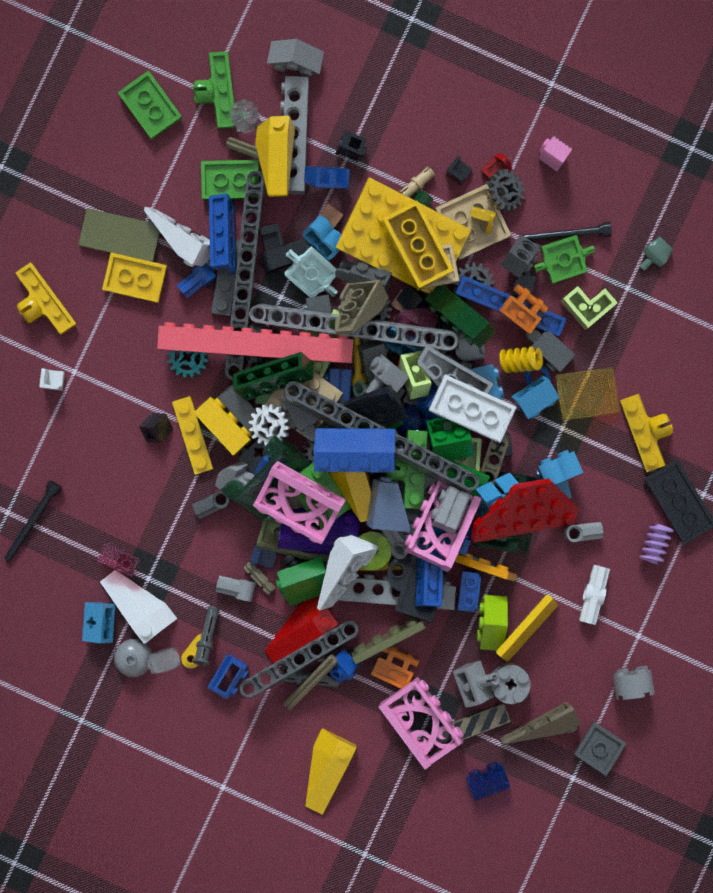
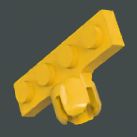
(42, 301)
(646, 431)

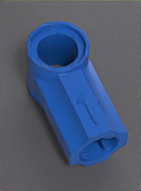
(200, 277)

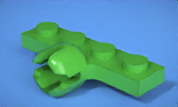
(217, 89)
(412, 478)

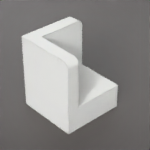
(52, 379)

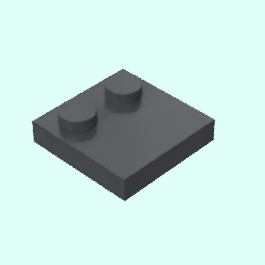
(599, 748)

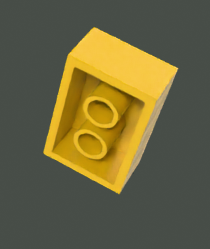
(223, 425)

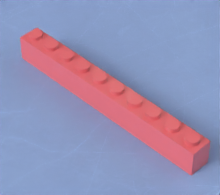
(254, 344)

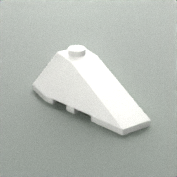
(343, 563)
(139, 607)

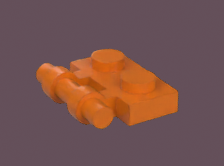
(519, 313)
(393, 673)

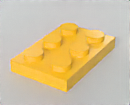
(134, 277)

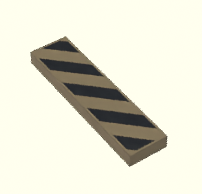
(479, 722)

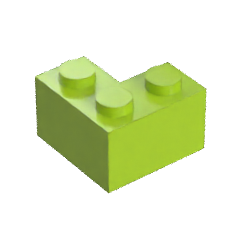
(493, 622)

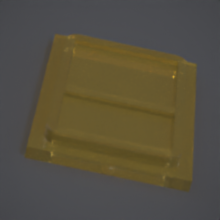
(587, 393)

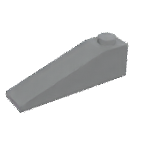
(438, 365)

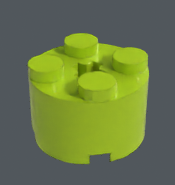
(384, 553)

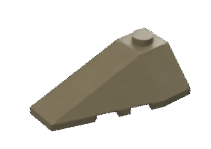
(359, 304)

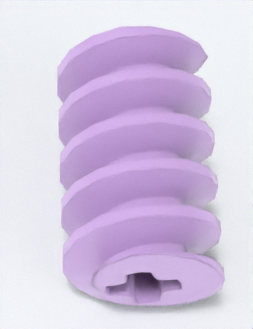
(656, 543)

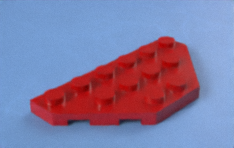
(526, 509)

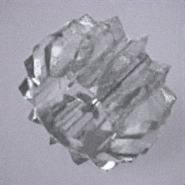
(244, 116)
(163, 660)

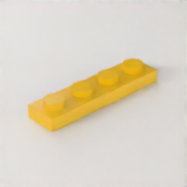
(192, 435)

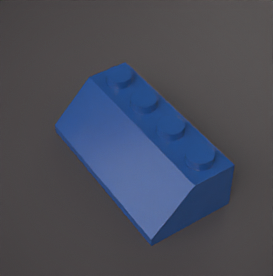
(354, 450)

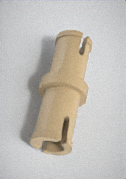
(417, 182)

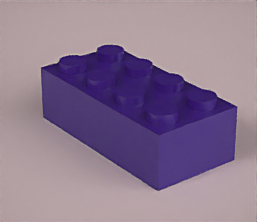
(344, 526)

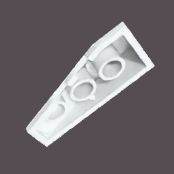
(187, 245)

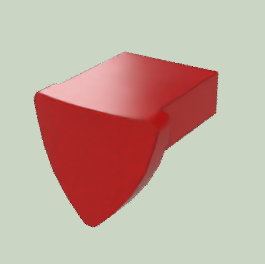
(498, 163)

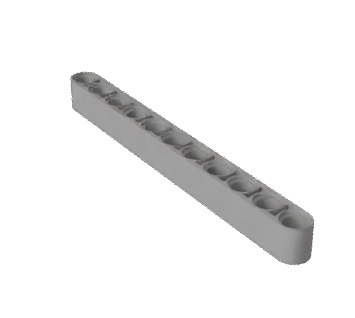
(363, 332)

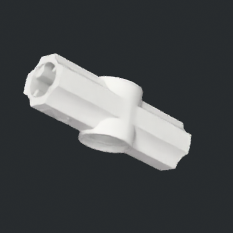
(594, 594)

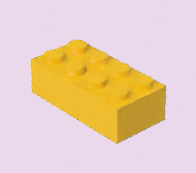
(417, 245)

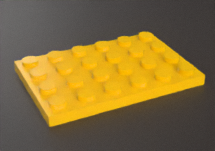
(369, 242)

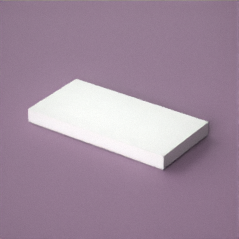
(472, 408)

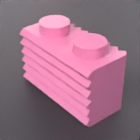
(554, 153)

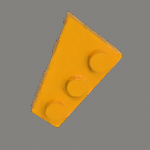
(484, 565)

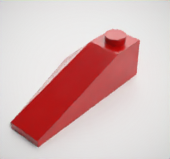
(300, 629)

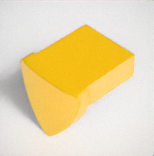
(485, 215)

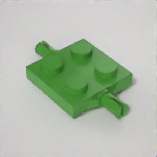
(563, 259)

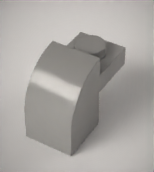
(236, 472)

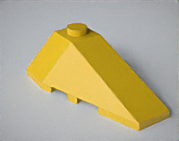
(275, 150)
(356, 490)
(328, 764)

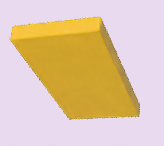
(527, 628)

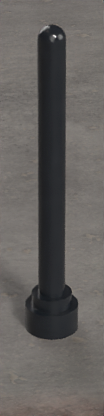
(602, 229)
(51, 490)

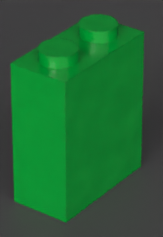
(302, 581)

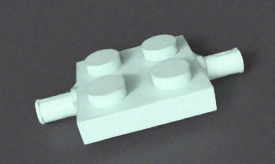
(311, 272)

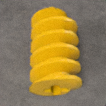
(521, 359)

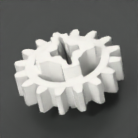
(267, 415)

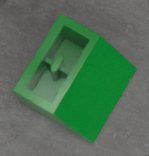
(449, 439)

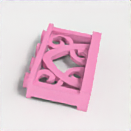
(285, 515)
(449, 551)
(421, 749)

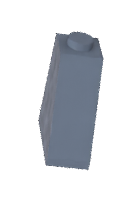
(387, 506)

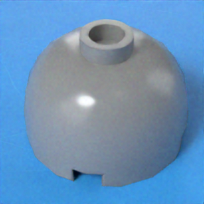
(132, 657)

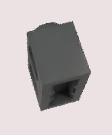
(520, 256)

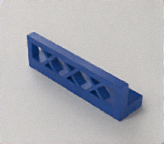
(222, 232)
(429, 576)

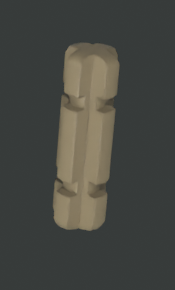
(259, 577)

